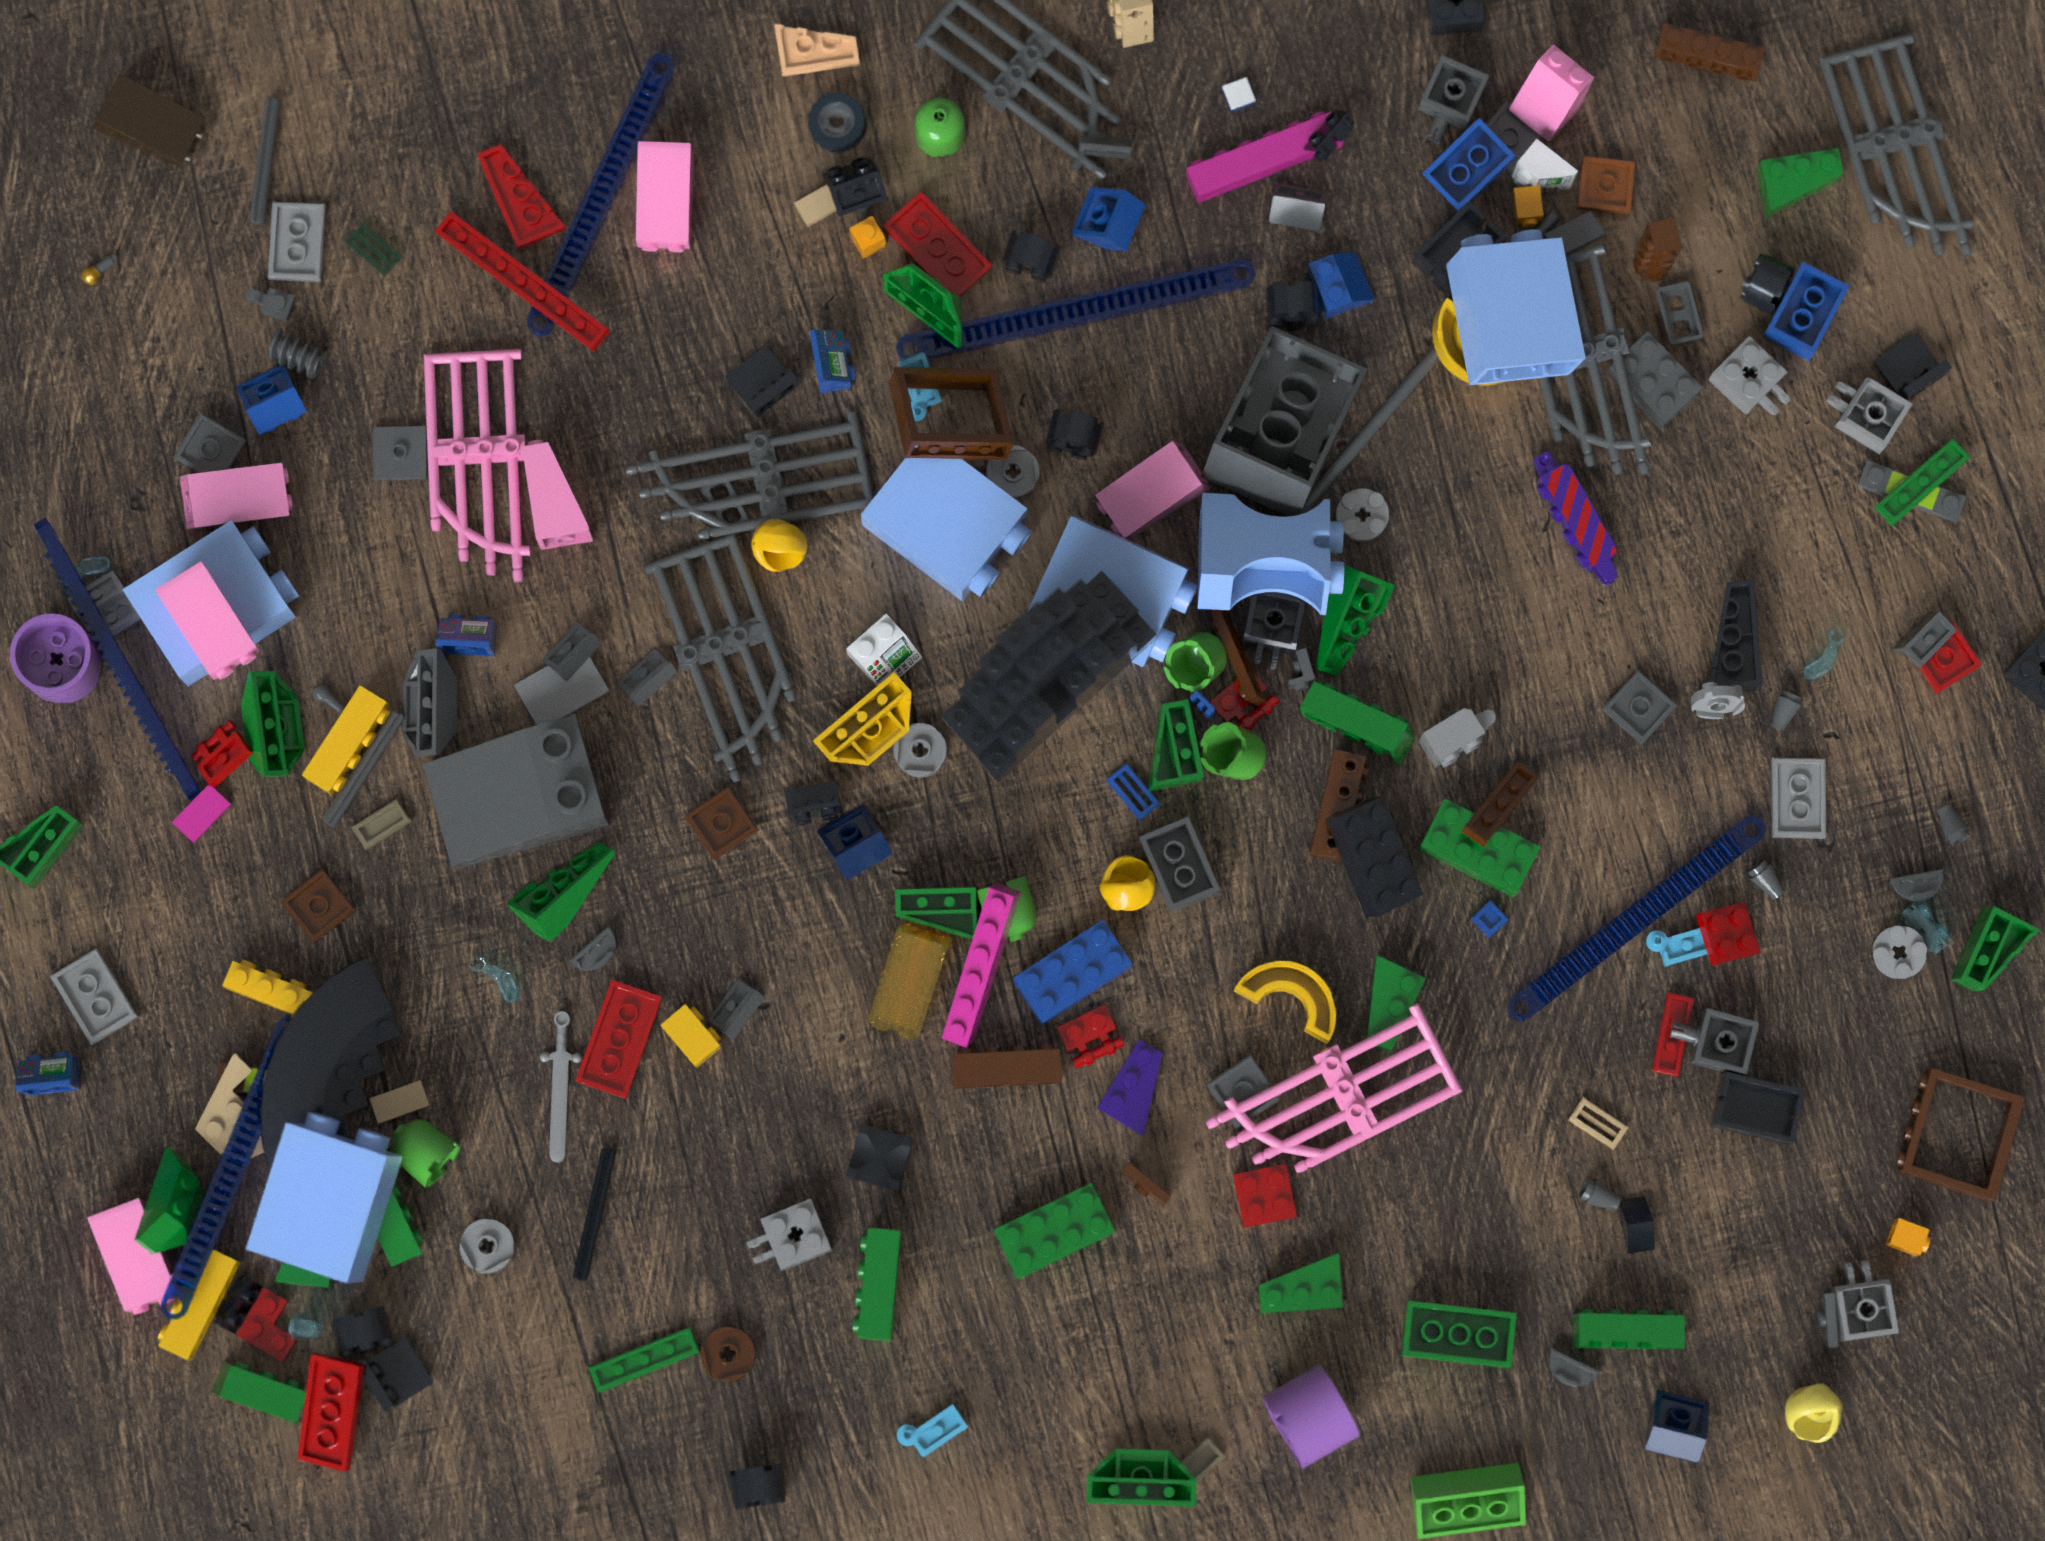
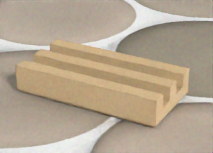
(1578, 1111)

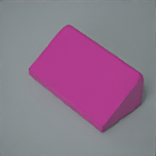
(201, 813)

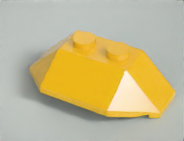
(869, 725)

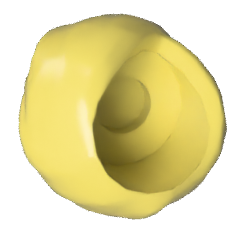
(1813, 1413)

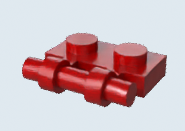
(1230, 705)
(225, 758)
(1086, 1029)

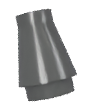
(1785, 709)
(1953, 826)
(1766, 879)
(1597, 1194)

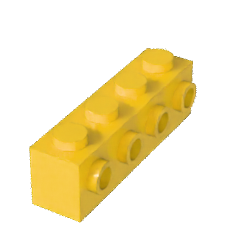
(346, 740)
(265, 987)
(186, 1334)

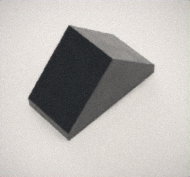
(1637, 1224)

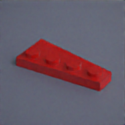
(520, 203)

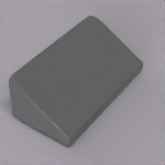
(1105, 146)
(572, 651)
(647, 677)
(735, 1009)

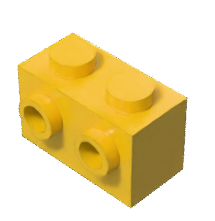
(691, 1036)

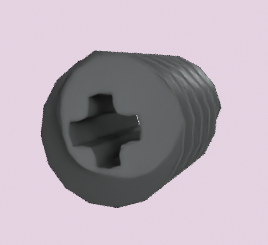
(296, 355)

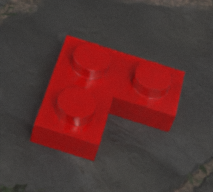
(260, 1326)

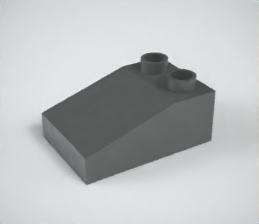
(1283, 423)
(516, 793)

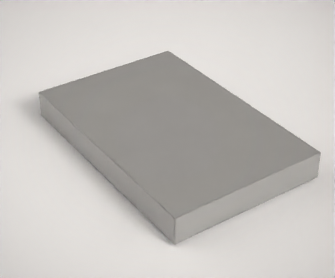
(297, 242)
(553, 698)
(1798, 798)
(94, 996)

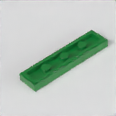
(1922, 482)
(644, 1359)

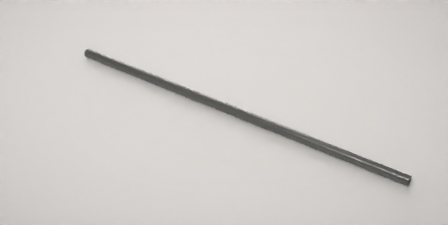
(1390, 406)

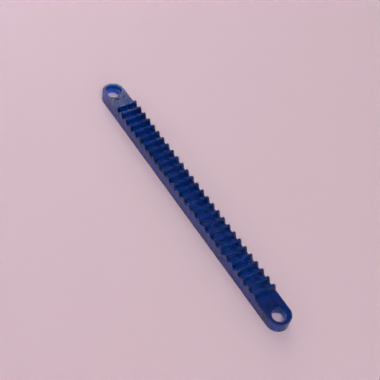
(1083, 309)

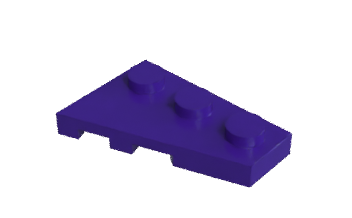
(1133, 1088)

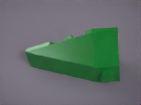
(1349, 617)
(555, 901)

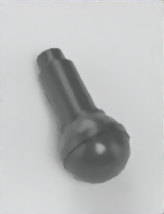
(323, 694)

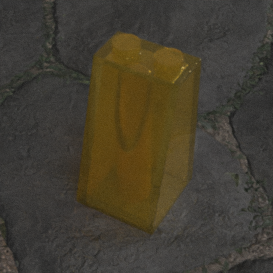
(909, 980)

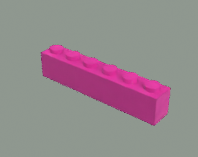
(1254, 159)
(981, 964)

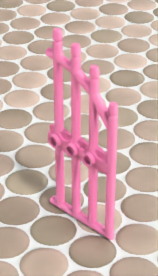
(476, 450)
(1347, 1093)

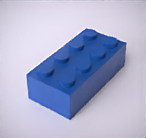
(1072, 972)

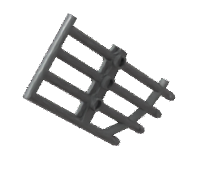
(1021, 68)
(1899, 137)
(1597, 349)
(766, 477)
(721, 643)

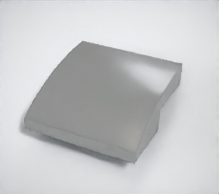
(112, 603)

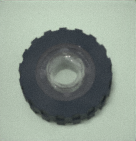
(842, 137)

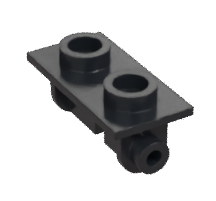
(1336, 125)
(244, 1294)

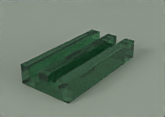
(356, 234)

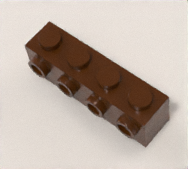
(1709, 52)
(1657, 250)
(1339, 793)
(1006, 1068)

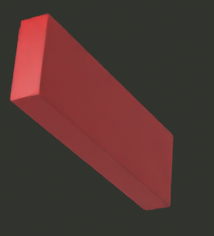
(1670, 1050)

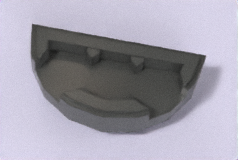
(1918, 886)
(597, 952)
(1828, 1319)
(1569, 1370)

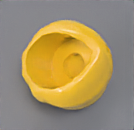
(778, 545)
(1128, 884)

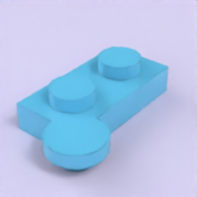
(920, 397)
(1678, 947)
(933, 1432)

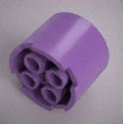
(38, 646)
(1311, 1416)

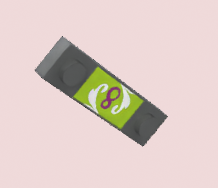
(1884, 480)

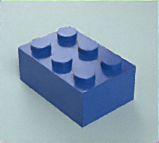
(1470, 165)
(1806, 311)

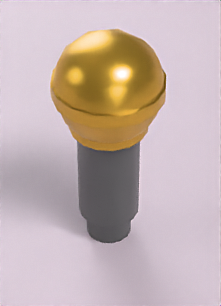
(92, 274)

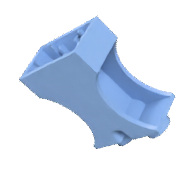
(1263, 553)

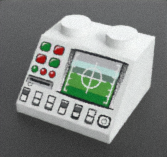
(1543, 168)
(883, 651)

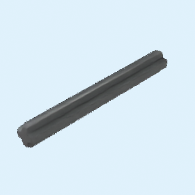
(264, 160)
(363, 769)

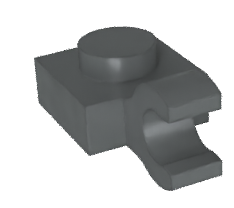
(275, 303)

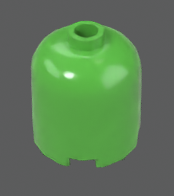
(938, 136)
(1195, 661)
(1233, 751)
(1025, 914)
(424, 1150)

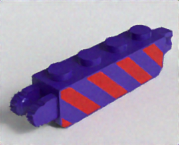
(1577, 517)

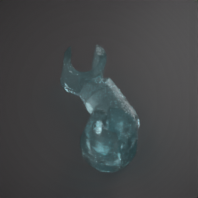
(91, 566)
(1825, 663)
(503, 978)

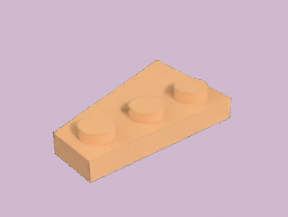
(814, 51)

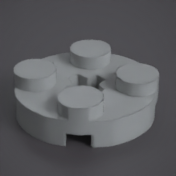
(1024, 482)
(1373, 504)
(1716, 700)
(930, 761)
(1902, 967)
(472, 1241)

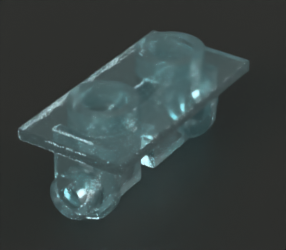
(1933, 934)
(300, 1328)

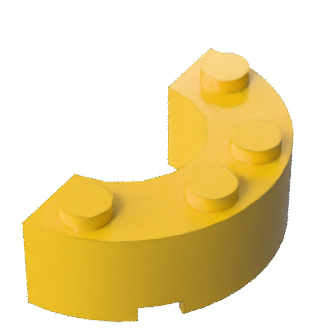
(1448, 341)
(1300, 982)

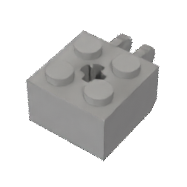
(1749, 392)
(1856, 415)
(1454, 735)
(780, 1226)
(1875, 1295)

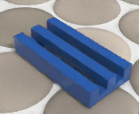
(1203, 705)
(1147, 809)

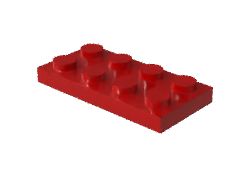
(937, 245)
(618, 1039)
(330, 1411)

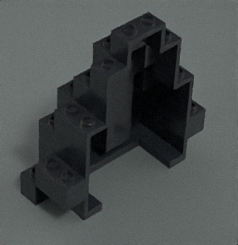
(1046, 671)

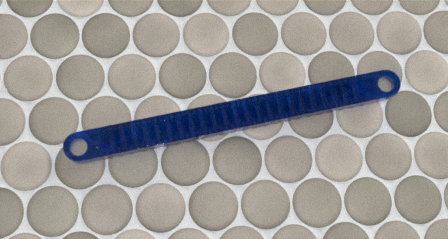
(606, 183)
(118, 663)
(1636, 918)
(220, 1190)

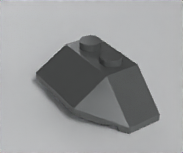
(429, 703)

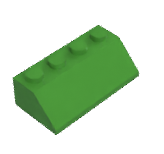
(1468, 1500)

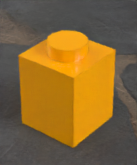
(1527, 206)
(867, 237)
(1908, 1237)

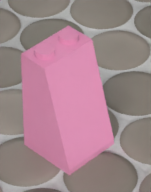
(1551, 93)
(664, 195)
(1152, 490)
(235, 495)
(554, 508)
(208, 621)
(135, 1272)

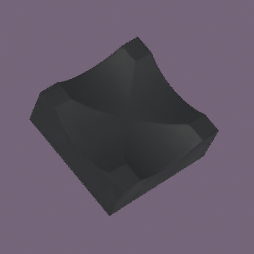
(879, 1157)

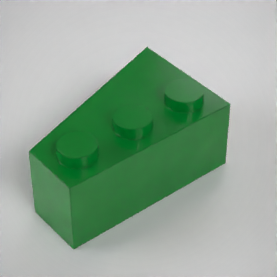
(1795, 177)
(1175, 748)
(39, 845)
(940, 907)
(1990, 947)
(1391, 996)
(1304, 1289)

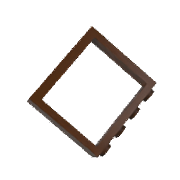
(950, 444)
(2002, 1147)

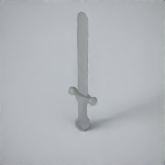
(559, 1087)

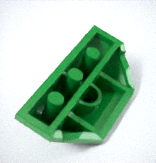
(926, 300)
(271, 724)
(170, 1205)
(1141, 1479)

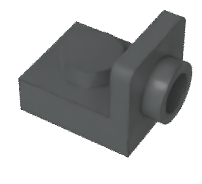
(1301, 666)

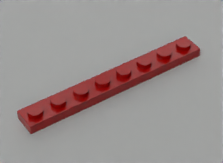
(522, 281)

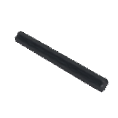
(594, 1214)

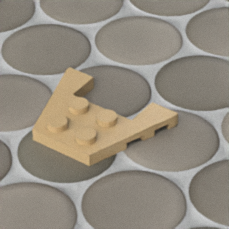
(224, 1107)

